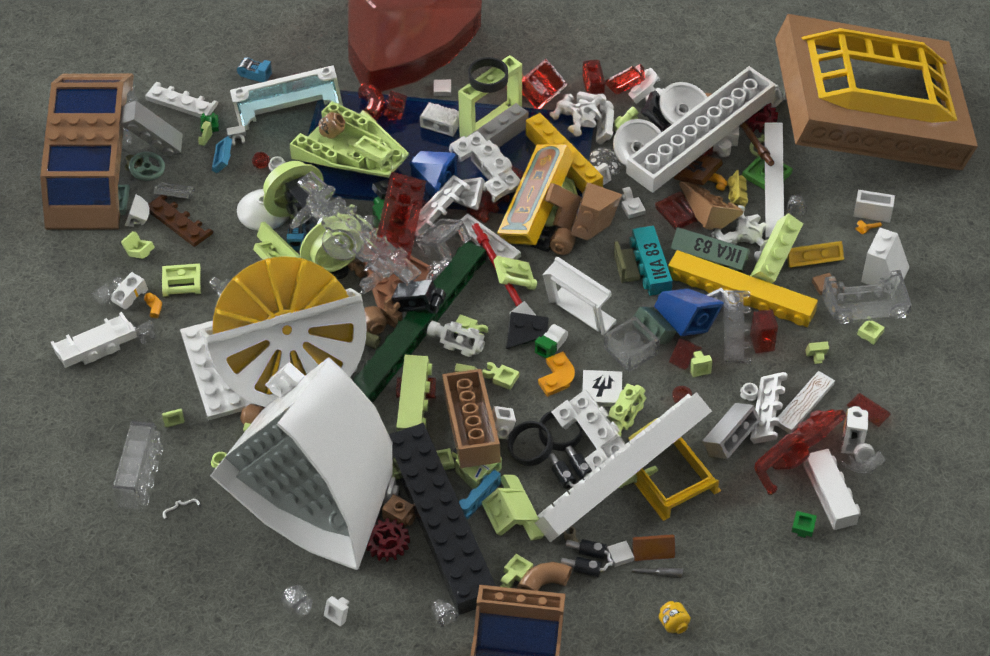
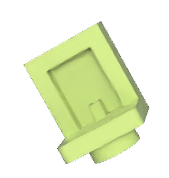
(136, 247)

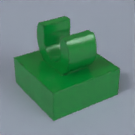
(211, 118)
(804, 524)

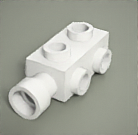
(462, 341)

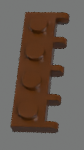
(178, 221)

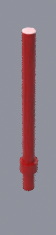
(483, 240)

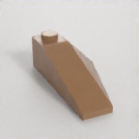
(708, 208)

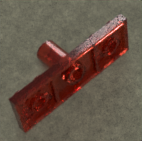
(401, 211)

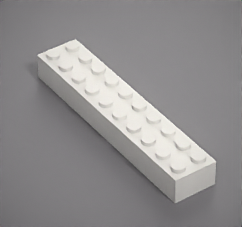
(700, 129)
(619, 469)

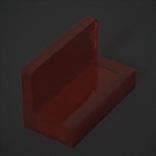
(626, 79)

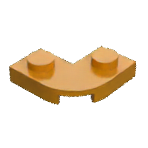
(561, 377)

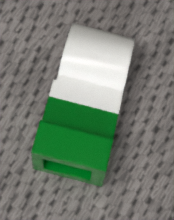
(550, 341)

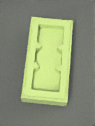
(373, 150)

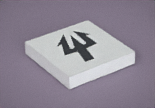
(603, 386)

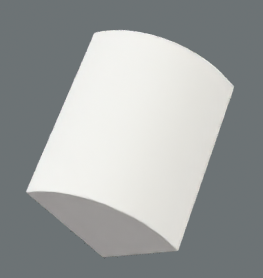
(874, 206)

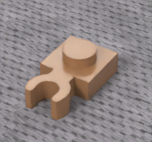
(391, 312)

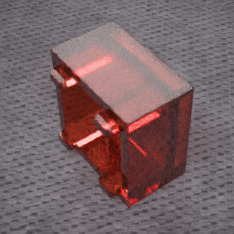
(542, 84)

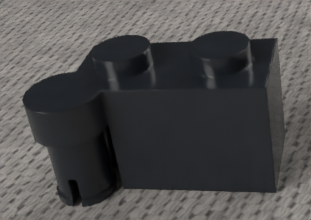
(418, 296)

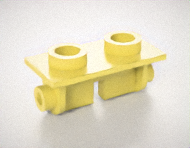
(737, 189)

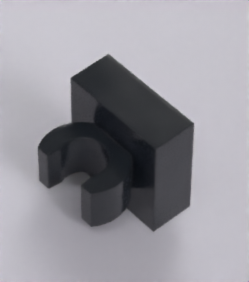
(543, 241)

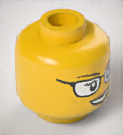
(674, 617)

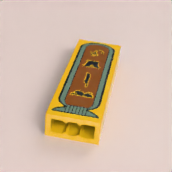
(528, 207)

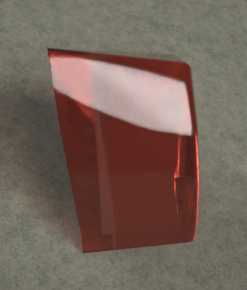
(407, 39)

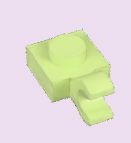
(515, 570)

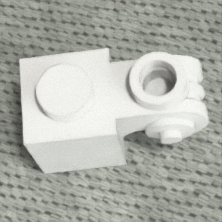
(723, 147)

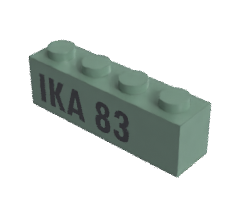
(711, 249)

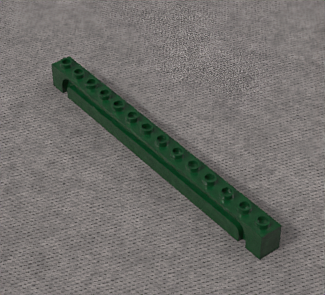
(414, 326)

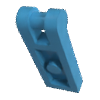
(477, 495)

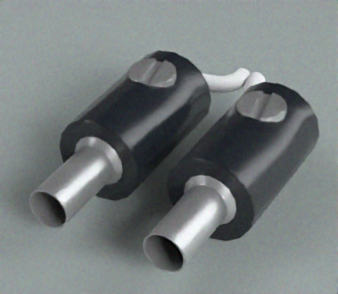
(562, 471)
(591, 549)

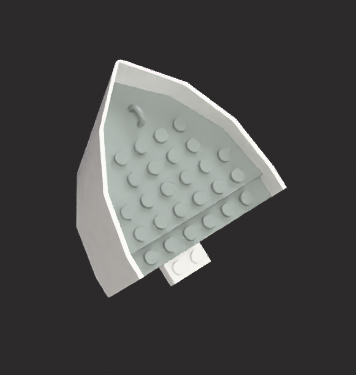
(314, 463)

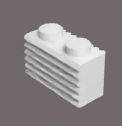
(440, 119)

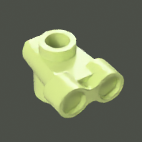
(630, 114)

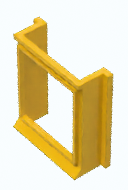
(657, 499)

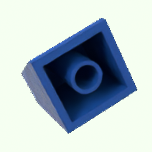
(688, 310)

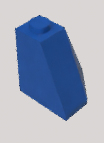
(434, 168)

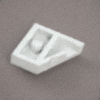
(473, 196)

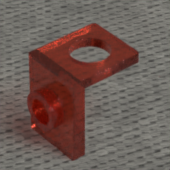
(683, 353)

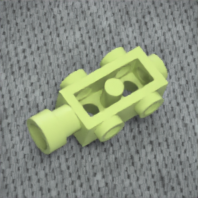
(625, 406)

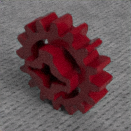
(764, 115)
(389, 542)

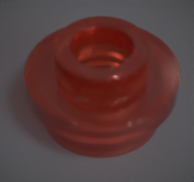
(260, 160)

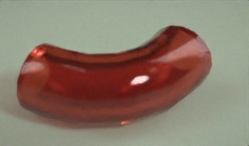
(375, 99)

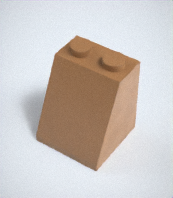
(595, 211)

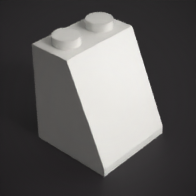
(883, 257)

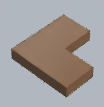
(567, 205)

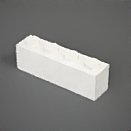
(831, 489)

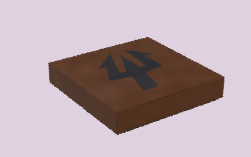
(699, 170)

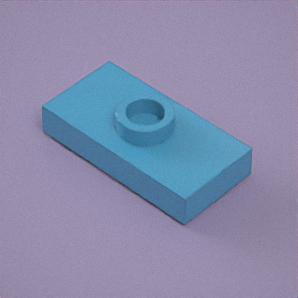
(221, 154)

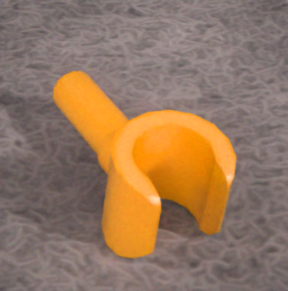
(863, 227)

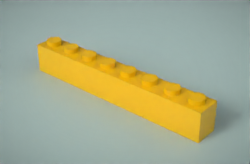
(763, 295)

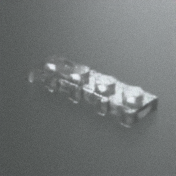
(734, 327)

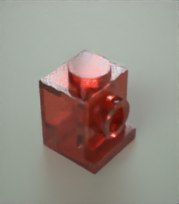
(393, 108)

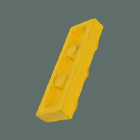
(815, 254)

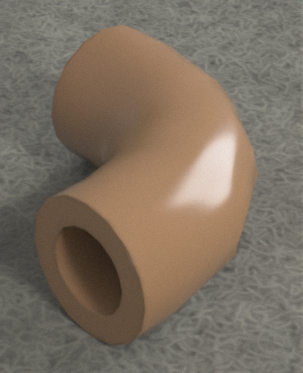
(545, 573)

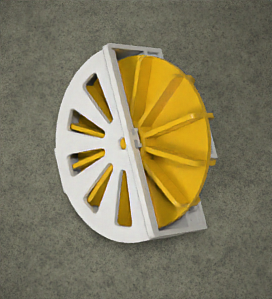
(282, 315)

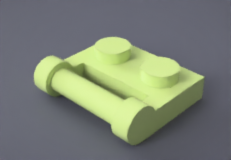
(514, 272)
(181, 275)

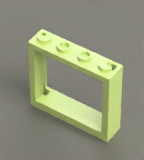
(467, 101)

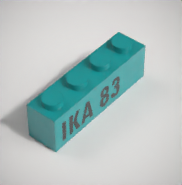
(651, 260)

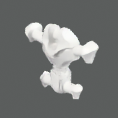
(582, 113)
(746, 231)

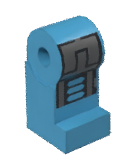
(255, 70)
(295, 235)

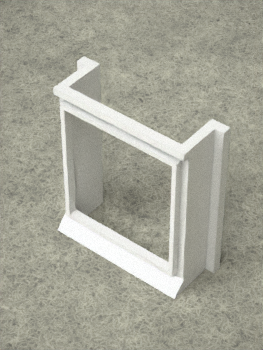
(578, 295)

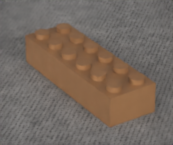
(471, 418)

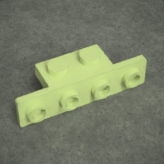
(272, 244)

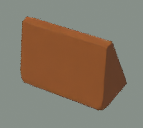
(653, 547)

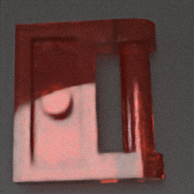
(673, 211)

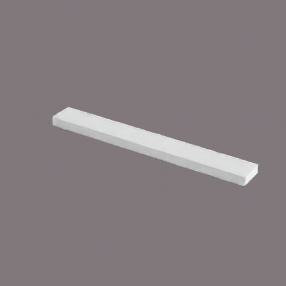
(773, 176)

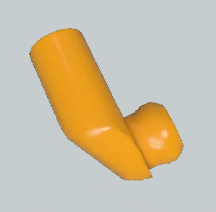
(720, 180)
(154, 303)

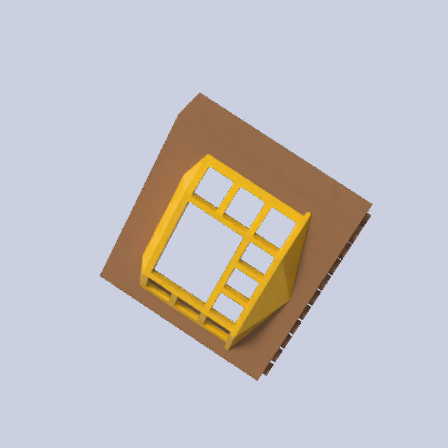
(867, 119)

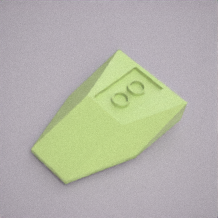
(339, 150)

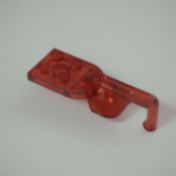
(799, 441)

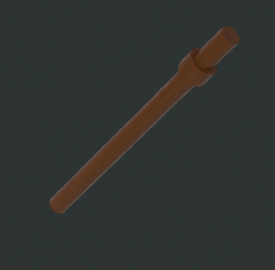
(763, 152)

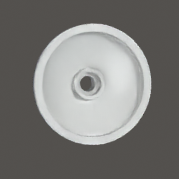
(679, 97)
(630, 134)
(252, 212)

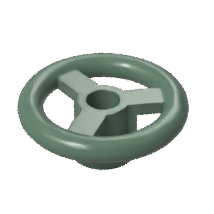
(146, 170)

